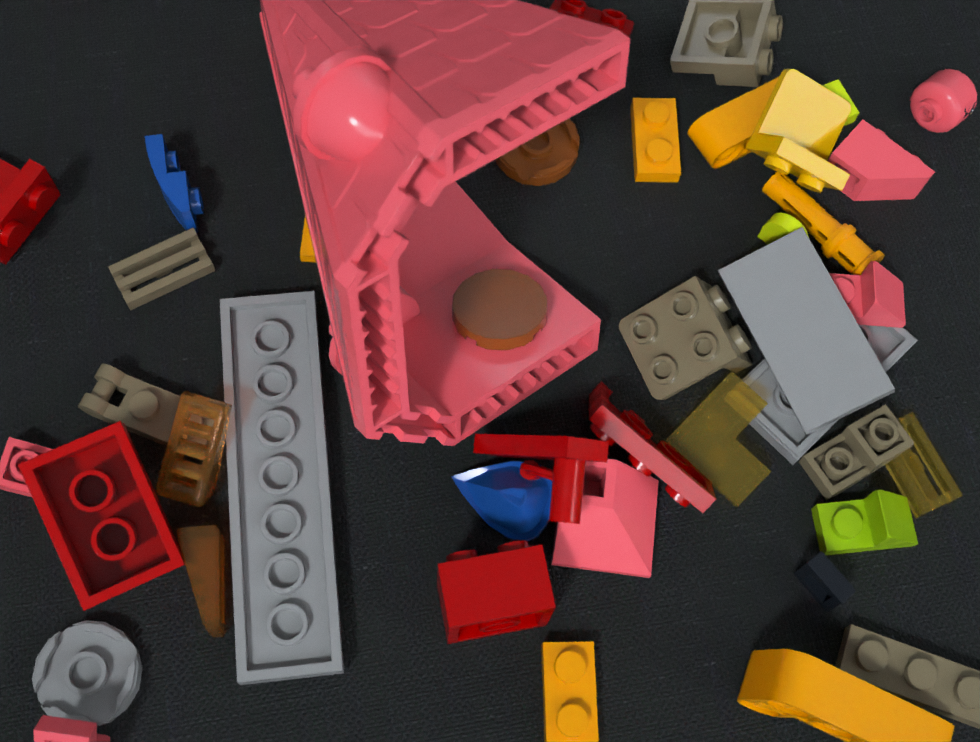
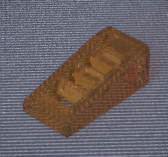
(184, 479)
(205, 562)

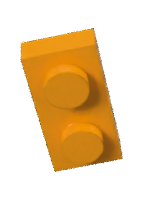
(655, 140)
(569, 692)

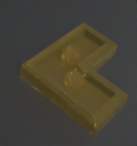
(710, 440)

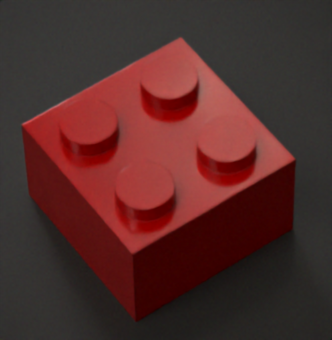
(494, 591)

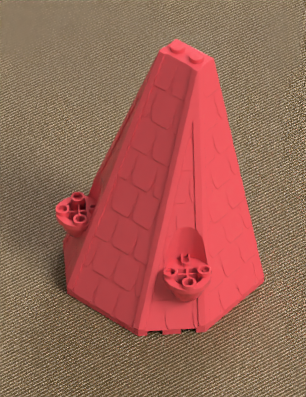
(380, 126)

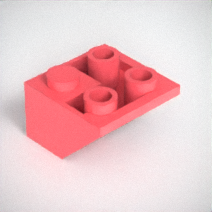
(614, 523)

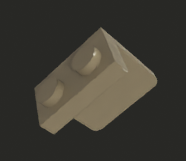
(684, 338)

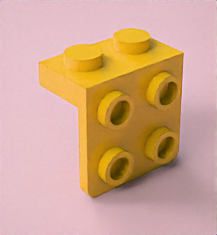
(801, 130)

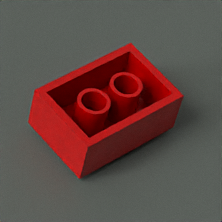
(102, 514)

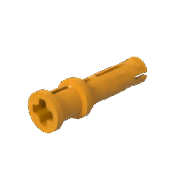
(836, 238)

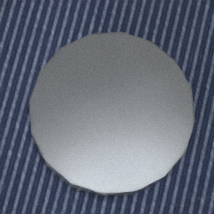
(87, 673)

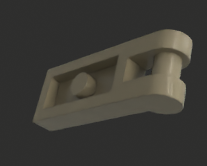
(144, 409)

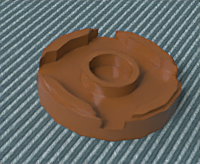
(544, 157)
(499, 309)

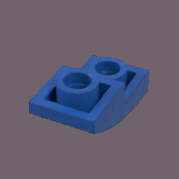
(175, 186)

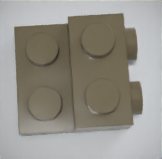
(728, 40)

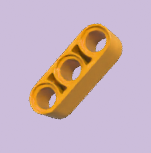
(726, 130)

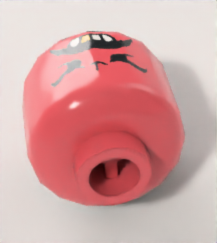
(946, 98)

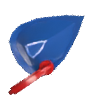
(510, 497)

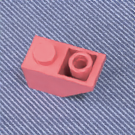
(878, 166)

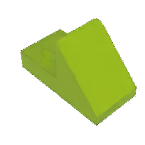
(866, 524)

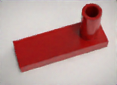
(569, 464)

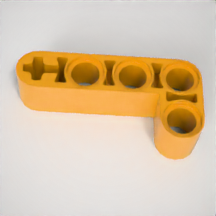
(825, 697)

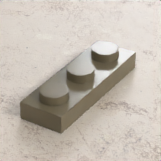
(912, 674)

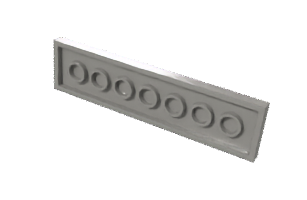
(279, 491)

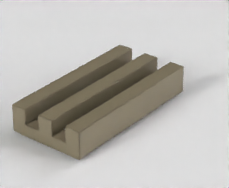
(157, 262)

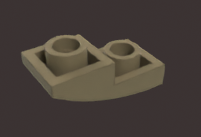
(856, 452)

